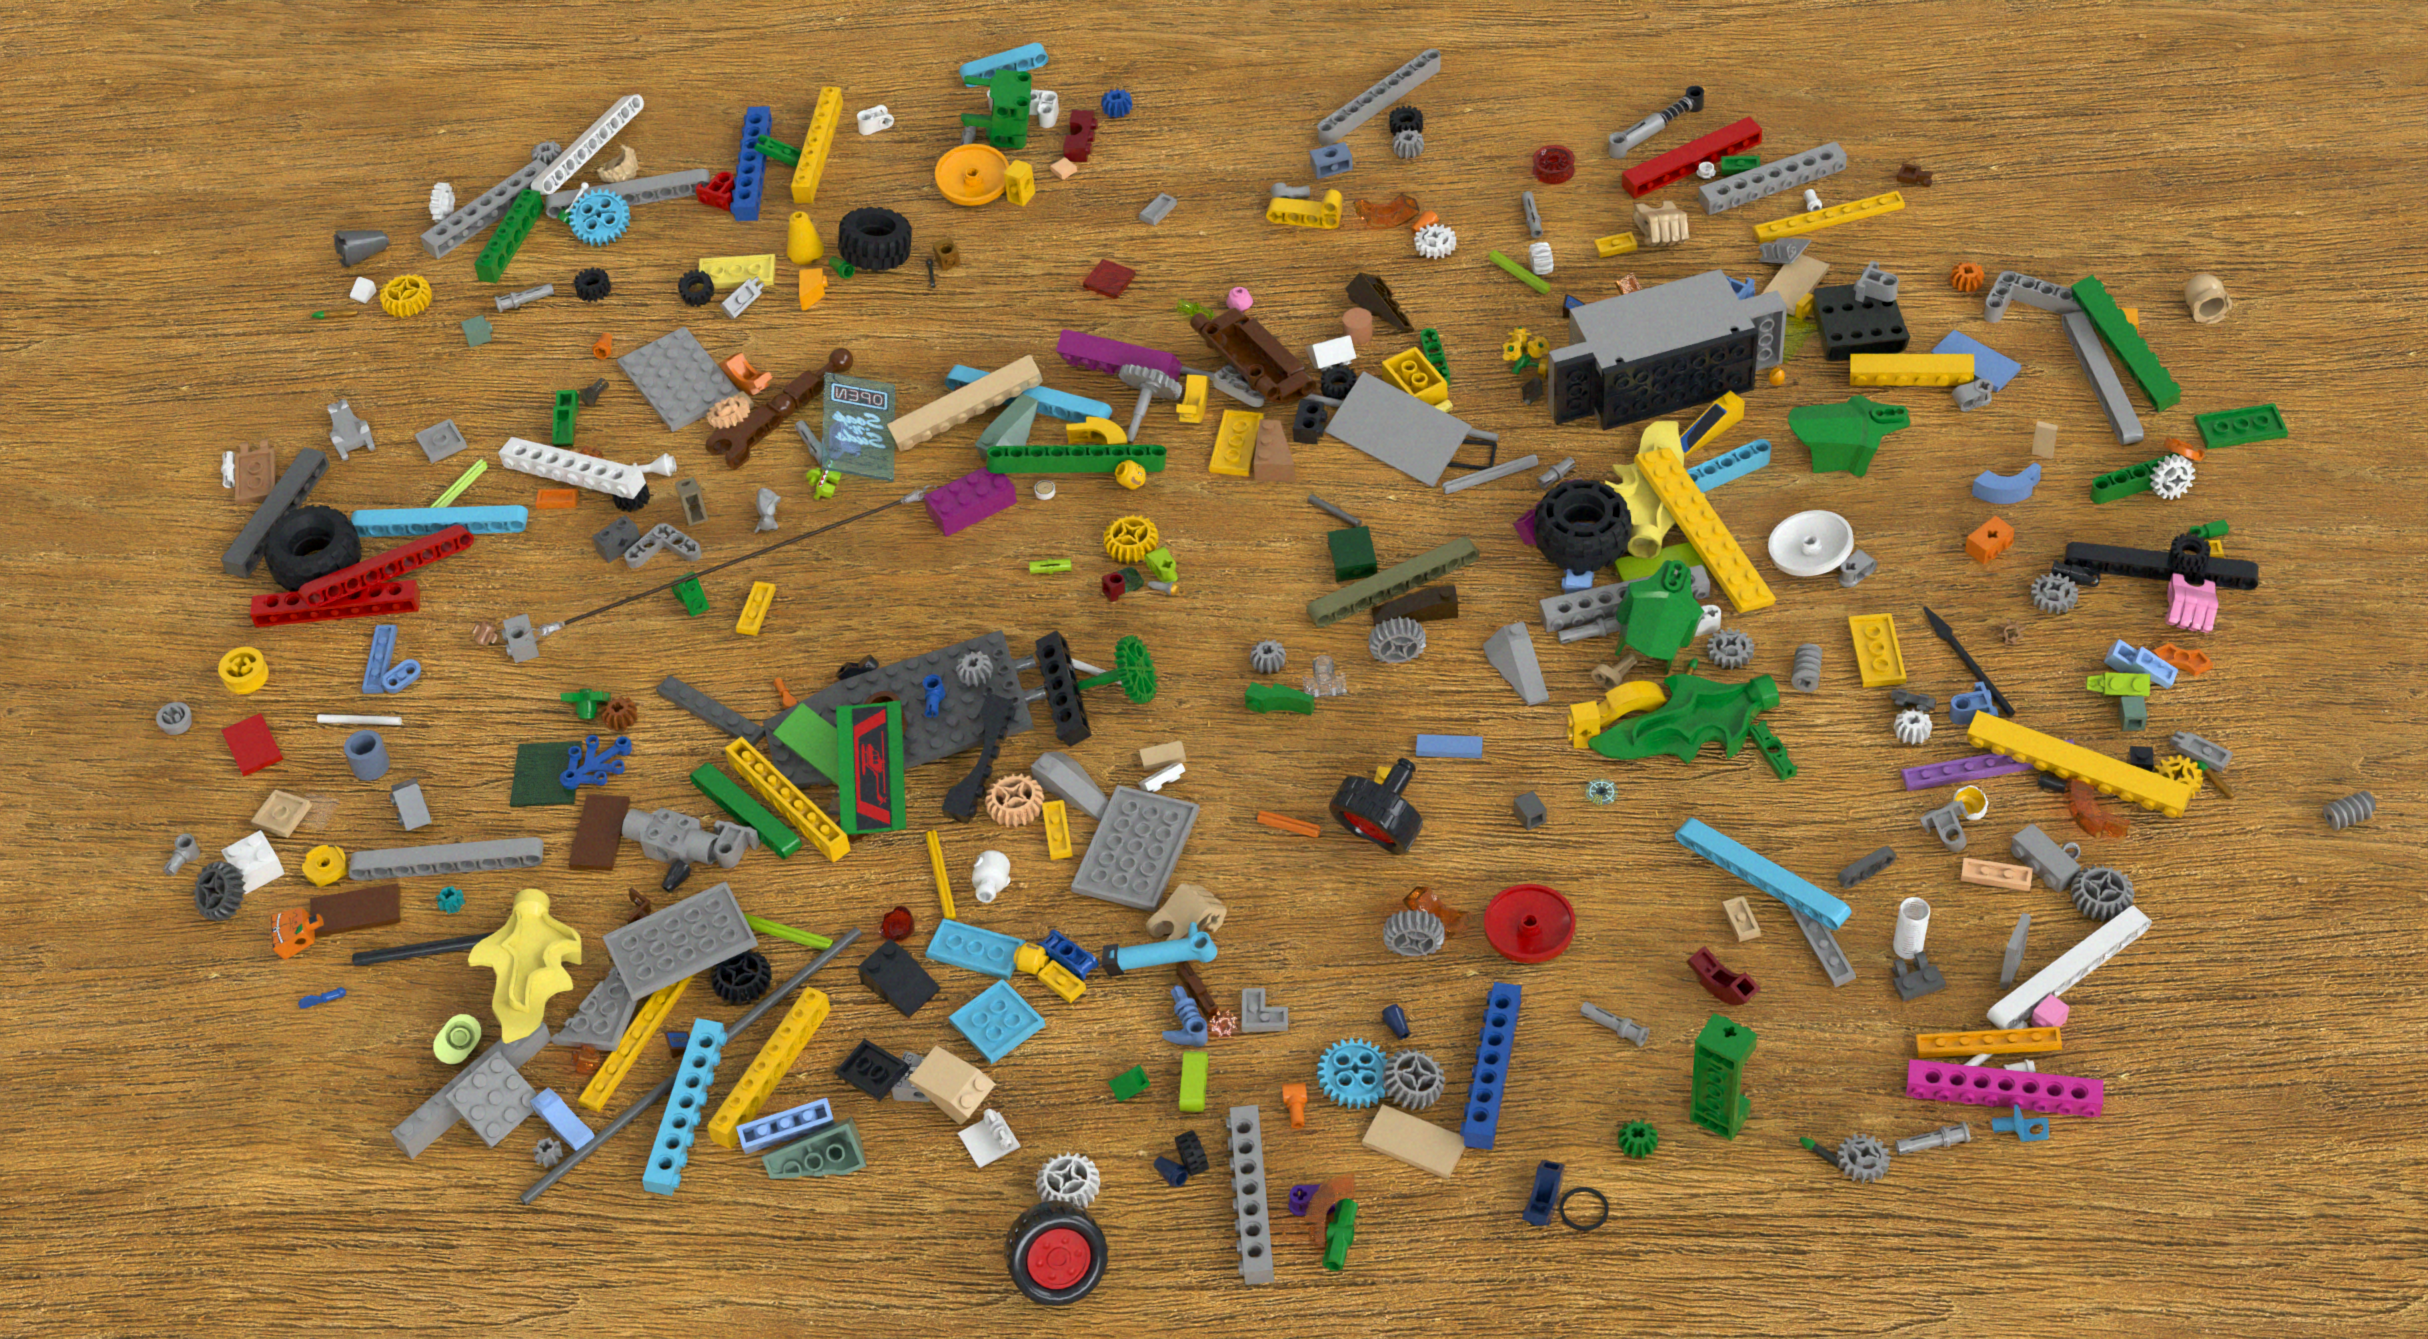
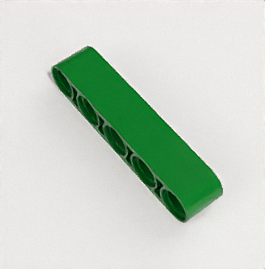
(2124, 481)

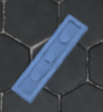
(379, 658)

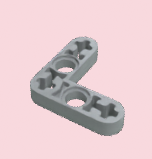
(1230, 382)
(638, 554)

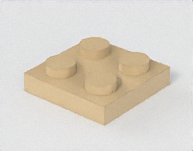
(281, 813)

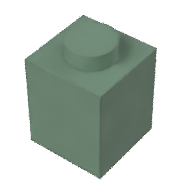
(477, 330)
(2132, 713)

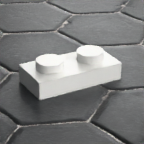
(1168, 774)

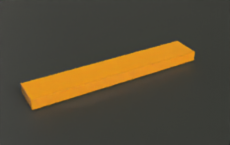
(1988, 1042)

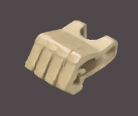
(1661, 225)
(1184, 906)

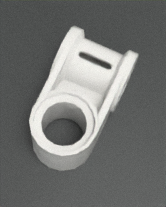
(872, 120)

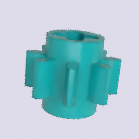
(450, 899)

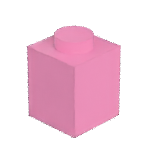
(2050, 1013)

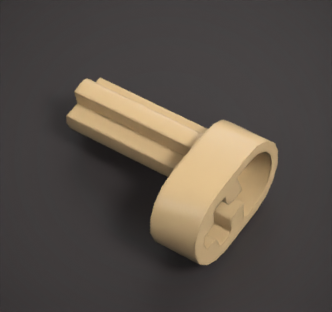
(1611, 678)

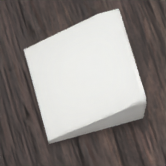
(363, 290)

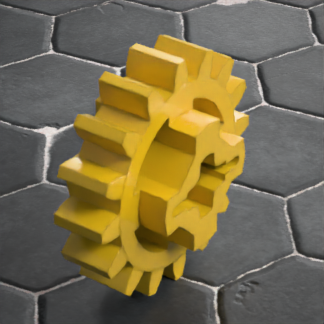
(2175, 768)

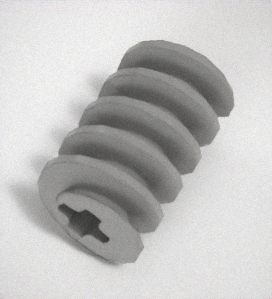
(1807, 667)
(2349, 810)

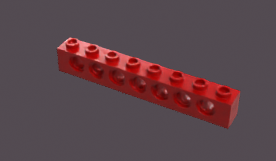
(373, 601)

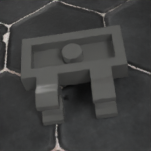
(1922, 701)
(1917, 983)

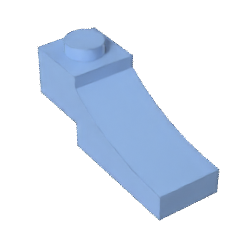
(2141, 661)
(561, 1119)

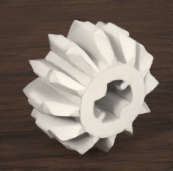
(1541, 258)
(1912, 726)

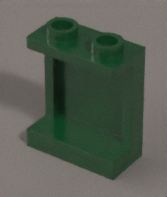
(1352, 553)

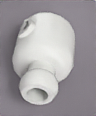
(990, 874)

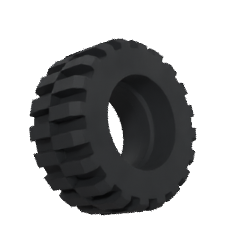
(874, 238)

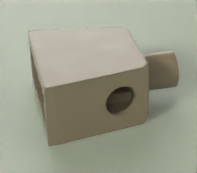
(688, 494)

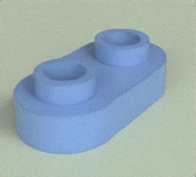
(400, 676)

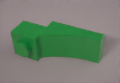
(565, 417)
(1279, 697)

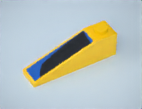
(1713, 422)

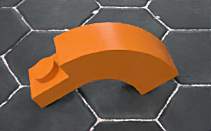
(744, 375)

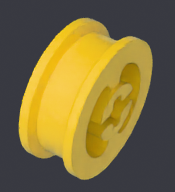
(245, 662)

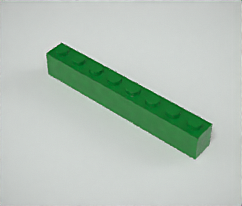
(2126, 343)

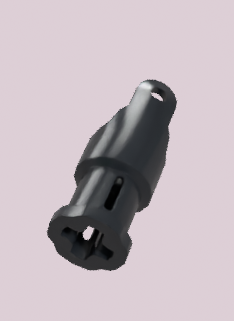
(2076, 573)

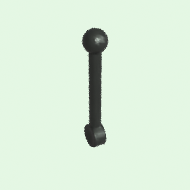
(929, 262)

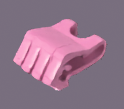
(2191, 605)

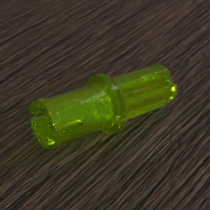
(1194, 308)

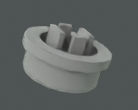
(174, 718)

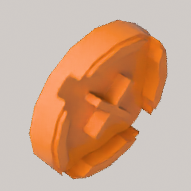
(2184, 449)

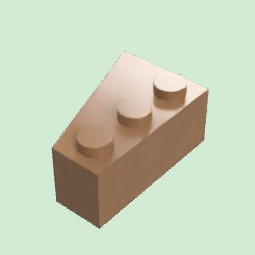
(1272, 453)

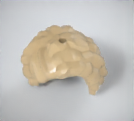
(620, 168)

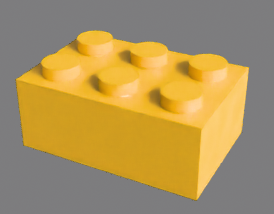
(1415, 376)

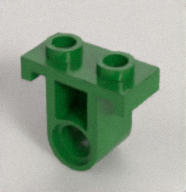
(690, 595)

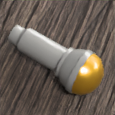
(1170, 588)

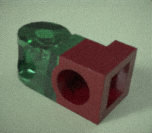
(1121, 583)

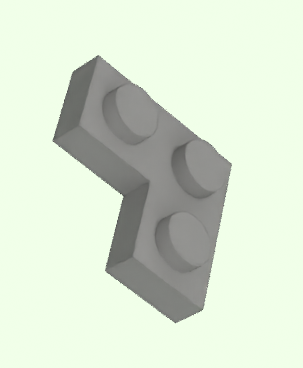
(1257, 1016)

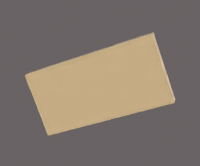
(1797, 280)
(1414, 1141)

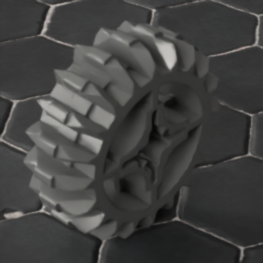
(219, 891)

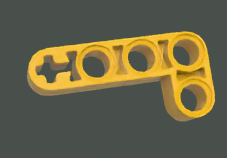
(1307, 213)

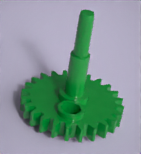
(1132, 669)

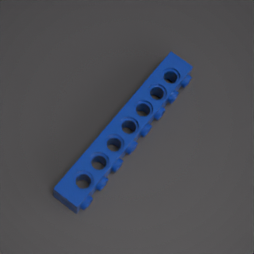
(751, 165)
(1490, 1079)

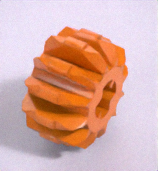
(1967, 277)

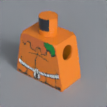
(293, 931)

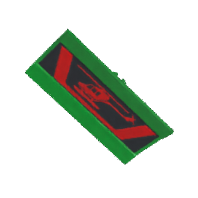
(871, 768)

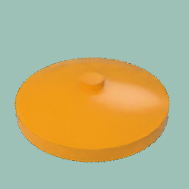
(971, 174)

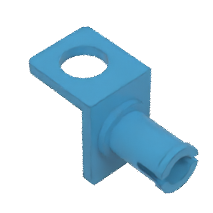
(2021, 1126)

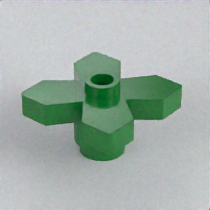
(586, 701)

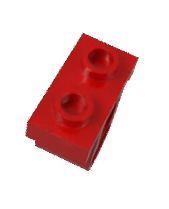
(718, 191)

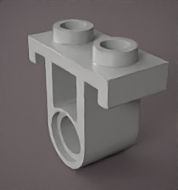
(1876, 284)
(1947, 824)
(733, 842)

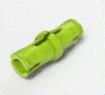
(1038, 566)

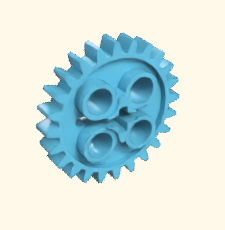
(596, 204)
(1352, 1055)

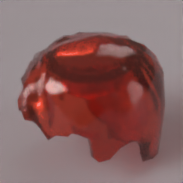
(897, 924)

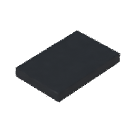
(872, 1070)

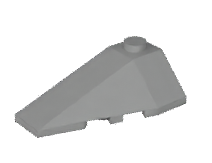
(1070, 783)

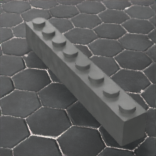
(286, 496)

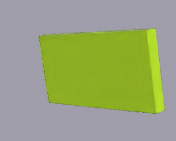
(1635, 568)

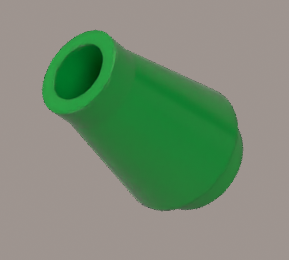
(842, 268)

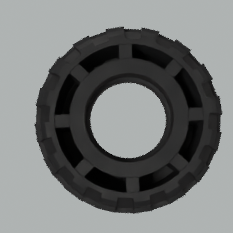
(306, 532)
(1582, 546)

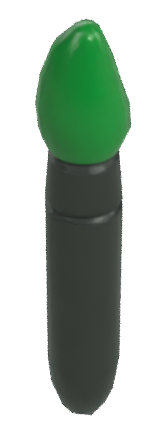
(1821, 1151)

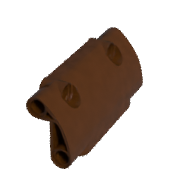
(1255, 355)

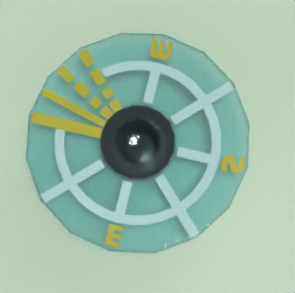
(1601, 791)

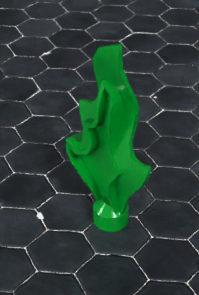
(1693, 715)

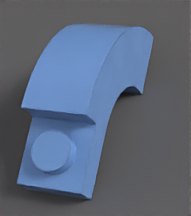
(2006, 489)

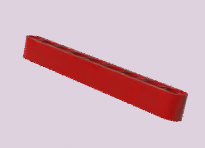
(377, 564)

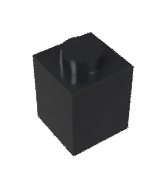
(2141, 757)

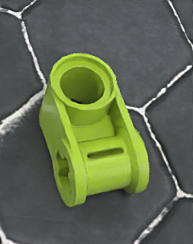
(1162, 565)

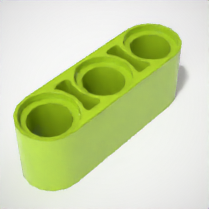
(1193, 1081)

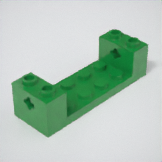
(1717, 1074)

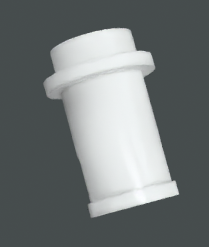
(1813, 202)
(2026, 1066)

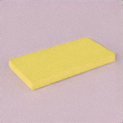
(734, 271)

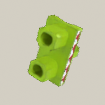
(823, 488)

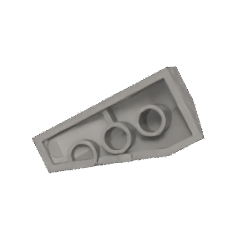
(1515, 659)

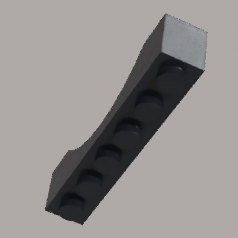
(962, 798)

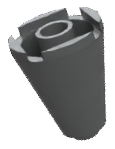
(358, 245)

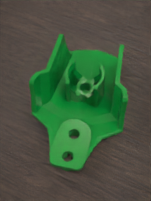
(1846, 433)
(1659, 614)

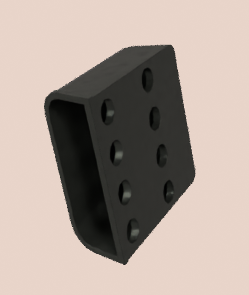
(1857, 326)

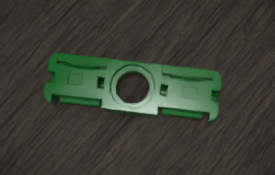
(1778, 761)

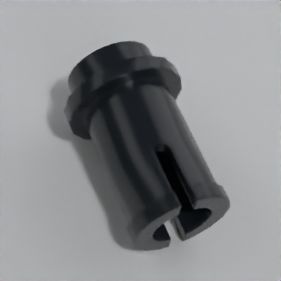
(2052, 783)

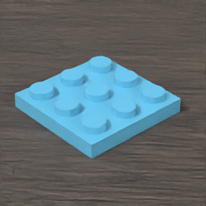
(997, 1021)

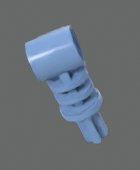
(1191, 1021)

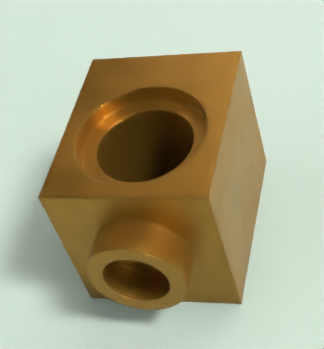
(946, 254)

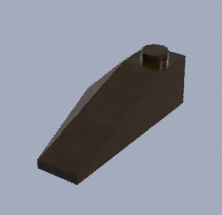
(1375, 296)
(1427, 604)

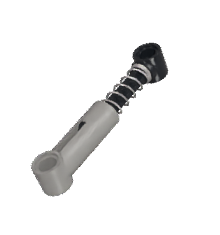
(1623, 141)

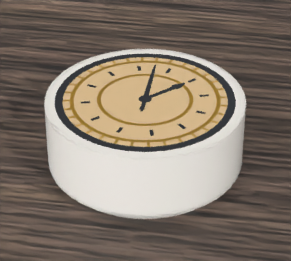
(1044, 490)

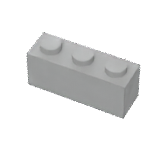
(2045, 858)

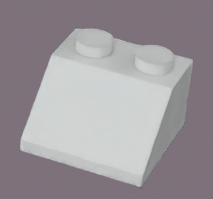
(1331, 352)

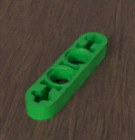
(1438, 357)

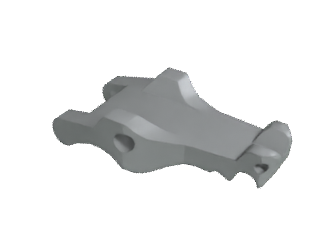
(348, 430)

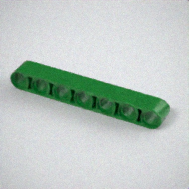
(745, 810)

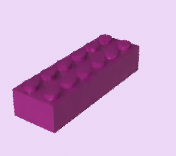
(1111, 355)

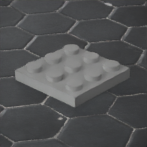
(493, 1099)

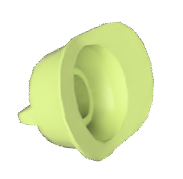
(457, 1039)

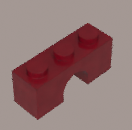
(1078, 144)

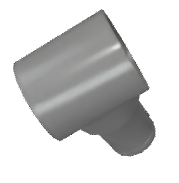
(1282, 191)
(185, 852)

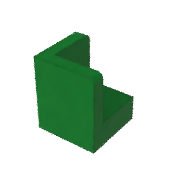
(1129, 1083)

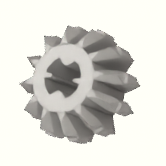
(1408, 144)
(546, 152)
(1267, 656)
(974, 668)

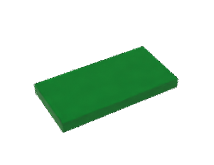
(2241, 426)

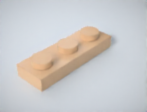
(1996, 874)

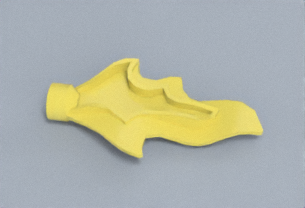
(1648, 513)
(527, 963)

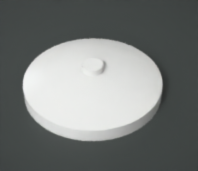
(1811, 543)

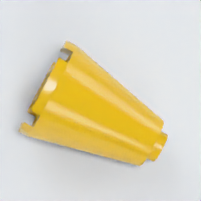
(803, 240)

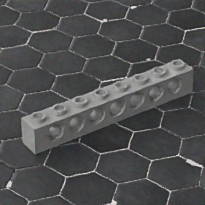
(1772, 178)
(480, 212)
(1602, 602)
(1259, 1268)

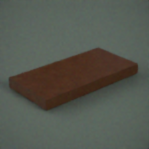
(599, 832)
(357, 909)

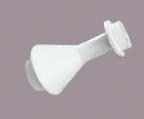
(663, 465)

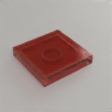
(1109, 279)

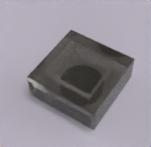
(1532, 391)

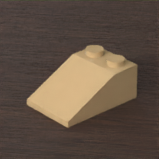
(951, 1083)

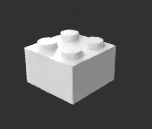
(255, 860)

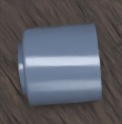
(367, 755)

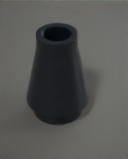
(676, 875)

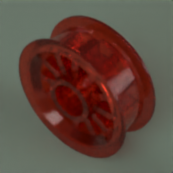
(1553, 164)

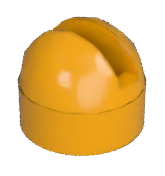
(1776, 376)

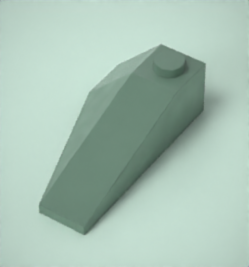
(1010, 427)
(825, 1152)

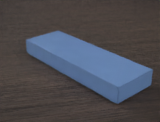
(1449, 746)

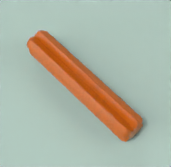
(1289, 823)

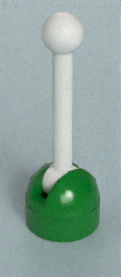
(565, 213)

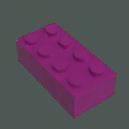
(969, 500)

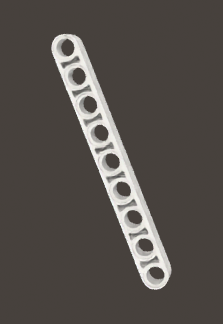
(587, 144)
(2070, 968)

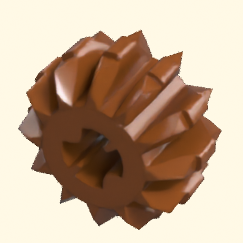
(619, 713)

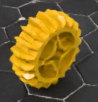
(405, 295)
(1130, 538)

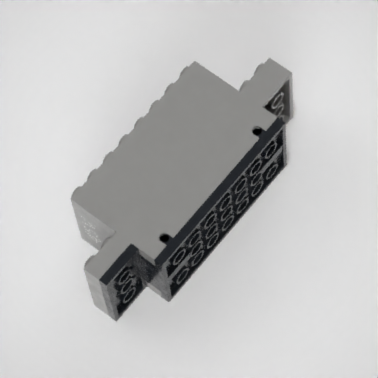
(1663, 350)

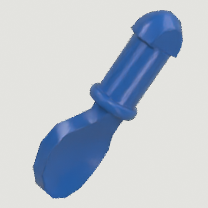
(312, 1000)

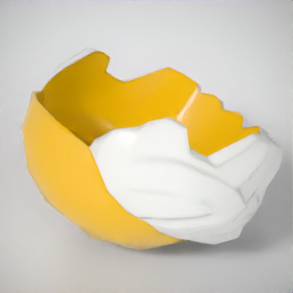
(1973, 800)

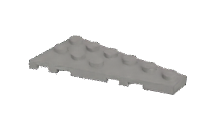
(601, 1016)

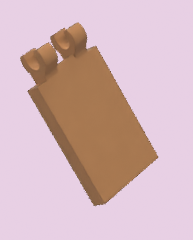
(254, 472)

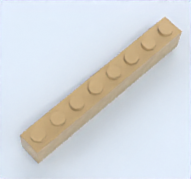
(965, 403)

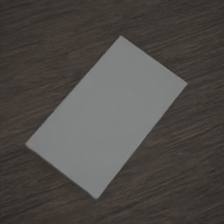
(1398, 429)

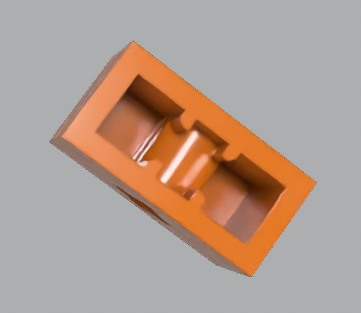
(1989, 540)

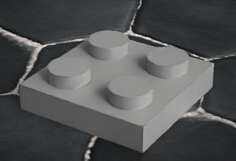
(440, 440)

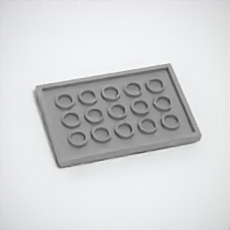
(677, 378)
(1135, 848)
(679, 941)

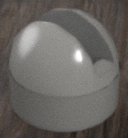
(2073, 854)

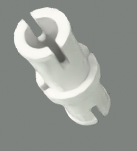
(228, 469)

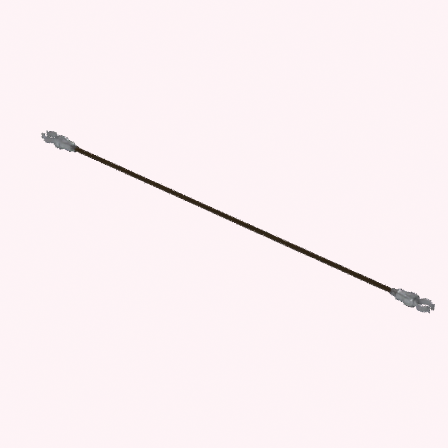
(547, 629)

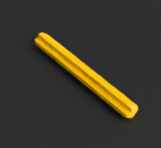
(940, 875)

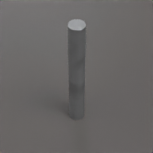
(1334, 510)

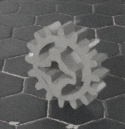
(2054, 593)
(1730, 648)
(1863, 1158)

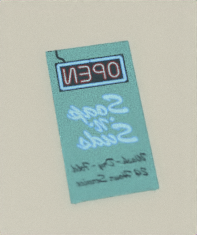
(856, 426)

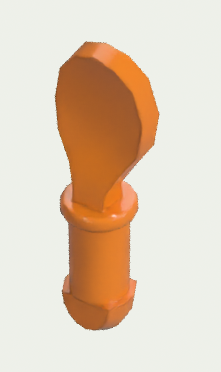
(788, 700)

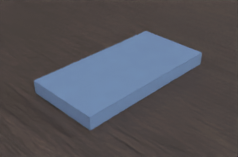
(1987, 362)

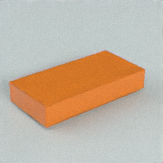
(557, 498)

